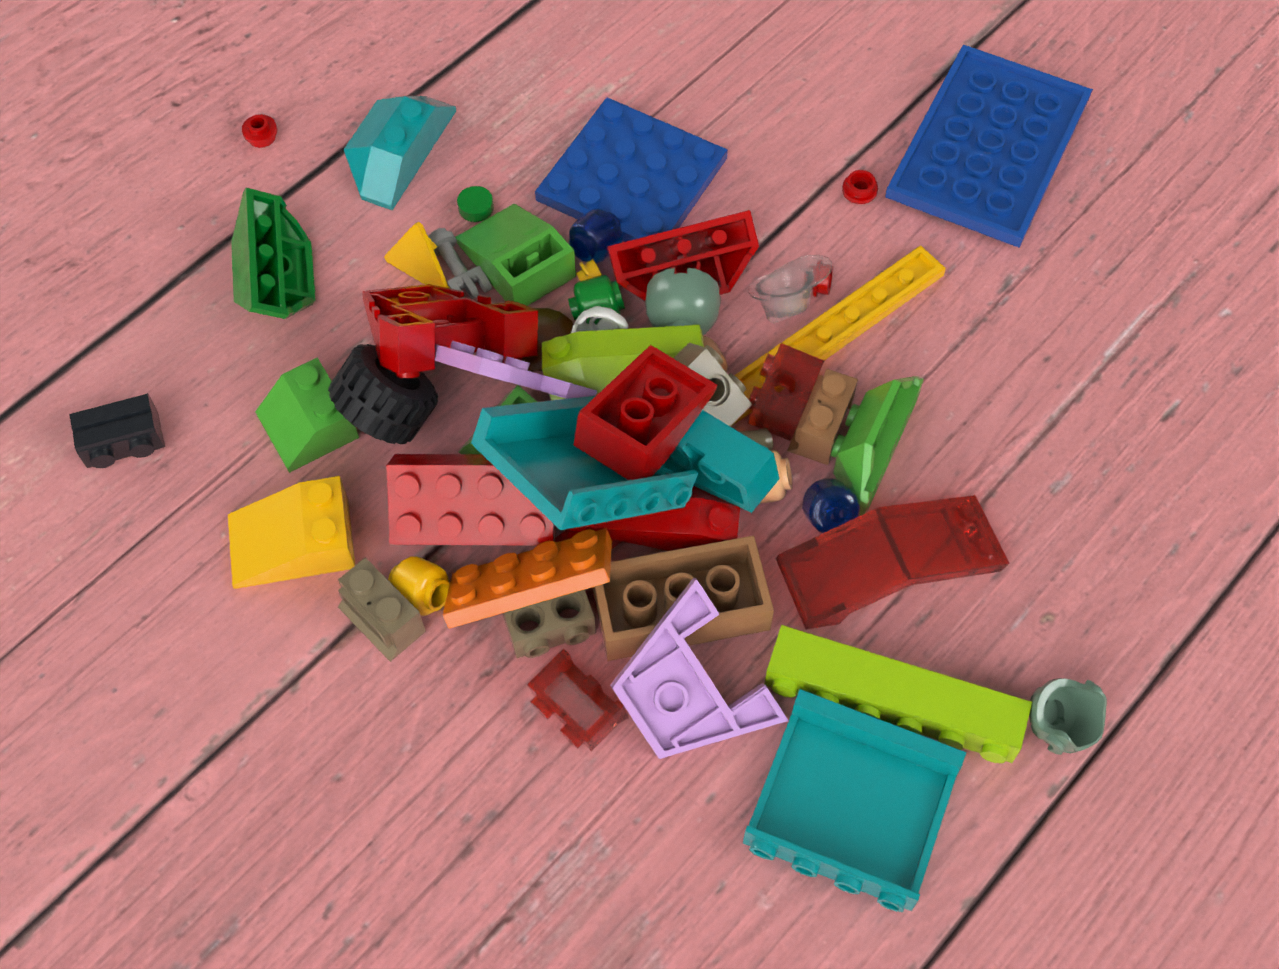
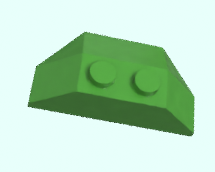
(873, 436)

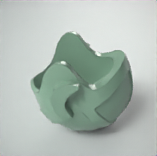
(1068, 714)

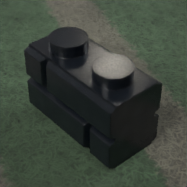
(117, 431)

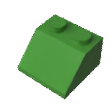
(303, 417)

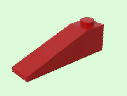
(700, 522)

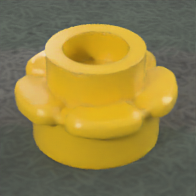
(588, 270)

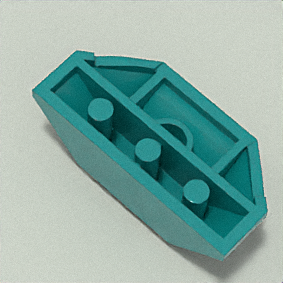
(394, 145)

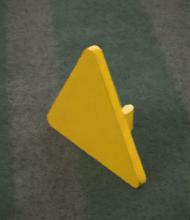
(416, 257)

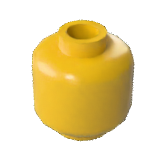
(421, 583)

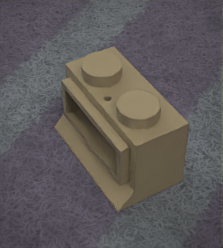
(379, 609)

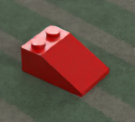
(642, 414)

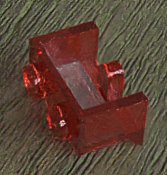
(575, 701)

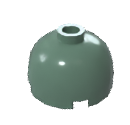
(683, 299)

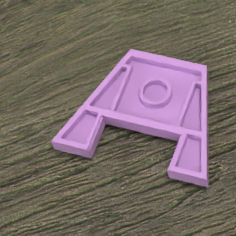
(513, 371)
(673, 694)

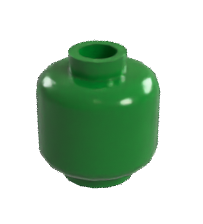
(595, 292)

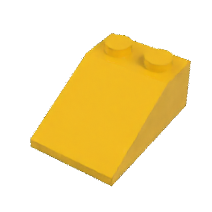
(292, 534)

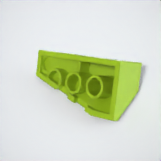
(601, 355)

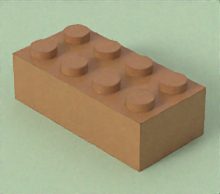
(648, 586)

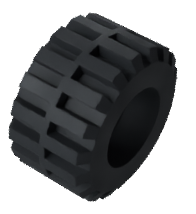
(379, 400)

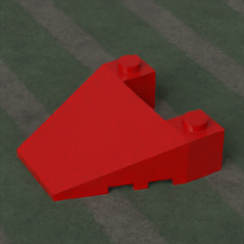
(415, 318)

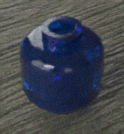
(593, 234)
(829, 504)

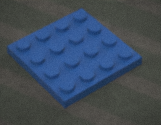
(633, 169)

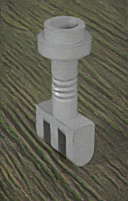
(463, 278)

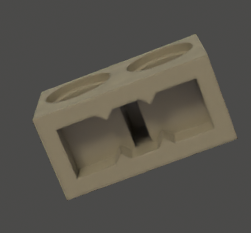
(552, 628)

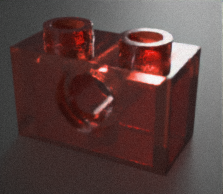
(797, 374)

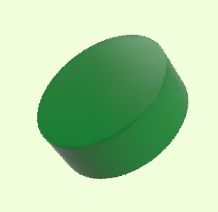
(475, 203)

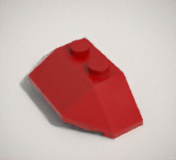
(713, 246)

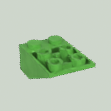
(519, 254)

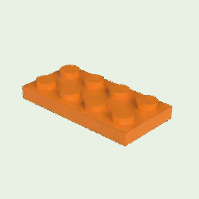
(528, 577)

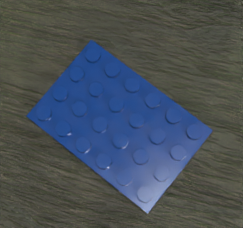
(989, 145)

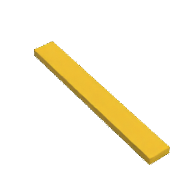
(854, 313)

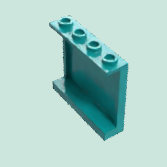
(572, 489)
(854, 801)

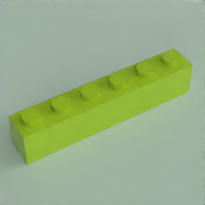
(900, 694)

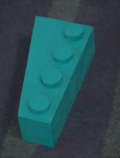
(725, 461)

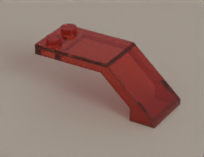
(886, 554)

